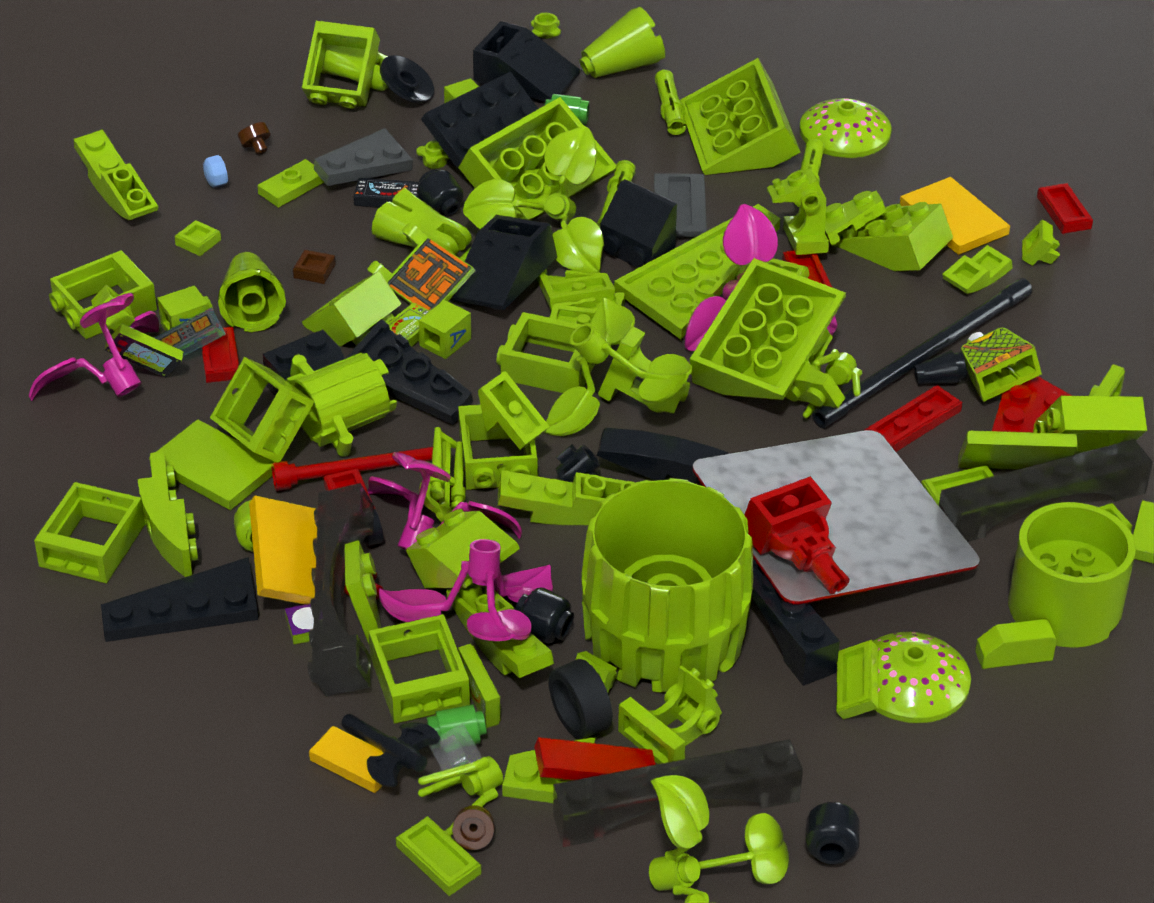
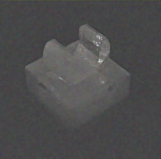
(455, 748)

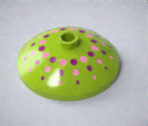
(846, 127)
(920, 677)

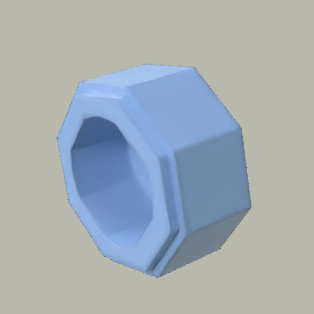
(215, 171)

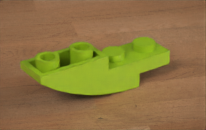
(113, 178)
(557, 500)
(166, 516)
(507, 656)

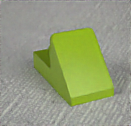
(507, 405)

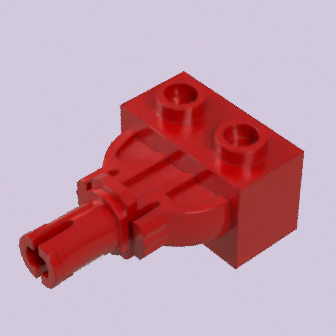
(796, 529)

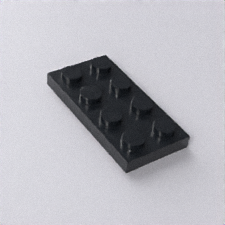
(478, 115)

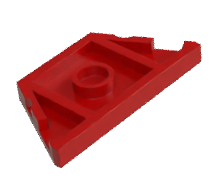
(1025, 404)

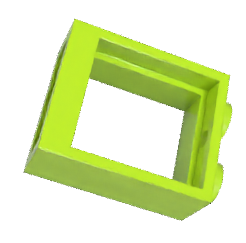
(345, 36)
(90, 279)
(539, 370)
(281, 419)
(1095, 420)
(486, 471)
(82, 558)
(423, 695)

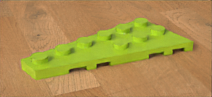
(682, 278)

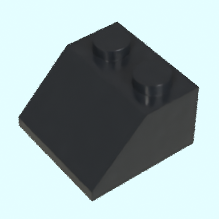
(638, 225)
(316, 347)

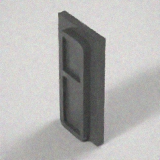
(689, 194)

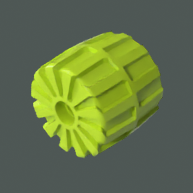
(667, 581)

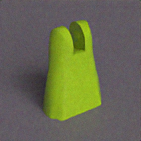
(348, 63)
(407, 209)

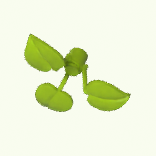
(573, 158)
(594, 341)
(683, 816)

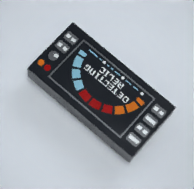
(379, 191)

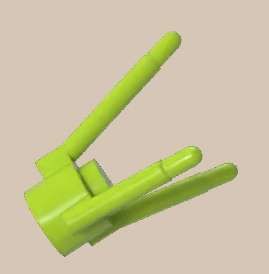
(842, 369)
(476, 778)

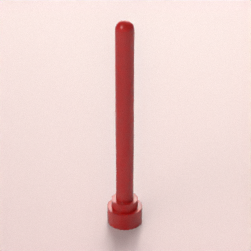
(287, 474)

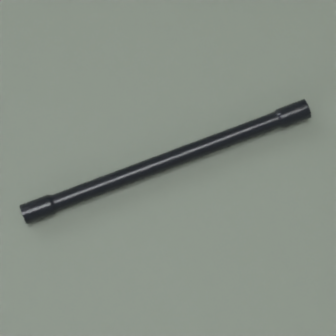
(1006, 298)

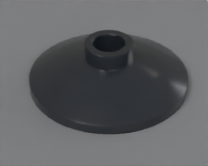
(407, 79)

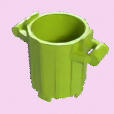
(344, 396)

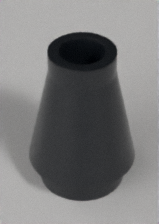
(942, 369)

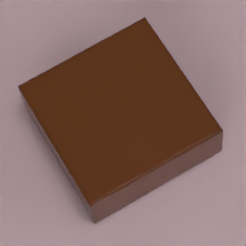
(314, 266)

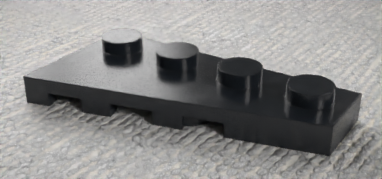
(413, 375)
(193, 602)

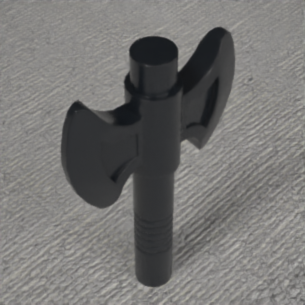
(396, 752)

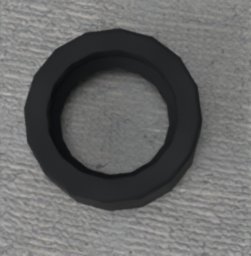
(580, 699)

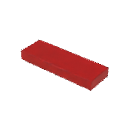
(917, 417)
(583, 760)

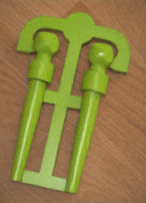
(438, 488)

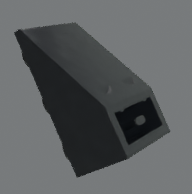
(527, 57)
(506, 260)

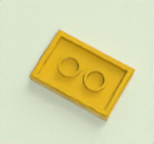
(967, 216)
(283, 549)

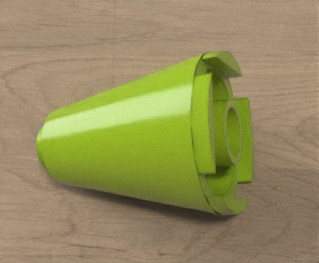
(624, 46)
(250, 294)

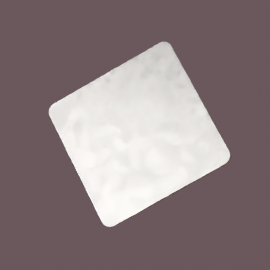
(878, 519)

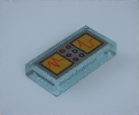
(194, 332)

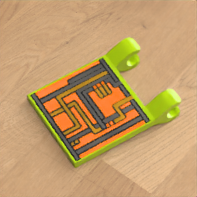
(427, 273)

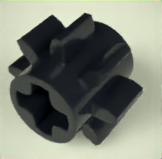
(576, 460)

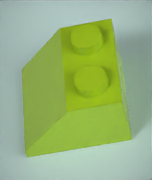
(355, 310)
(442, 549)

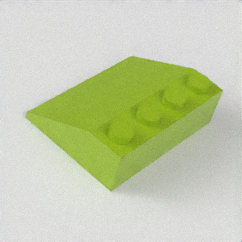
(739, 122)
(519, 153)
(764, 333)

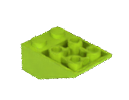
(901, 237)

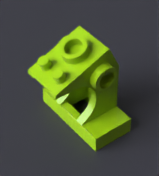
(807, 227)
(623, 379)
(689, 701)

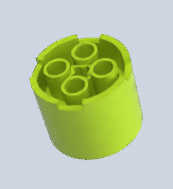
(1072, 571)

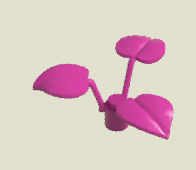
(745, 238)
(117, 370)
(416, 521)
(485, 571)

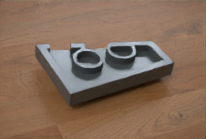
(364, 158)

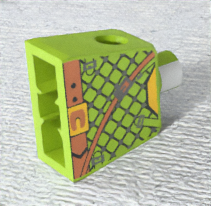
(999, 362)

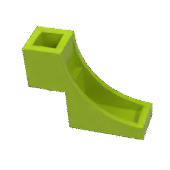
(815, 385)

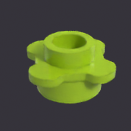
(546, 25)
(433, 155)

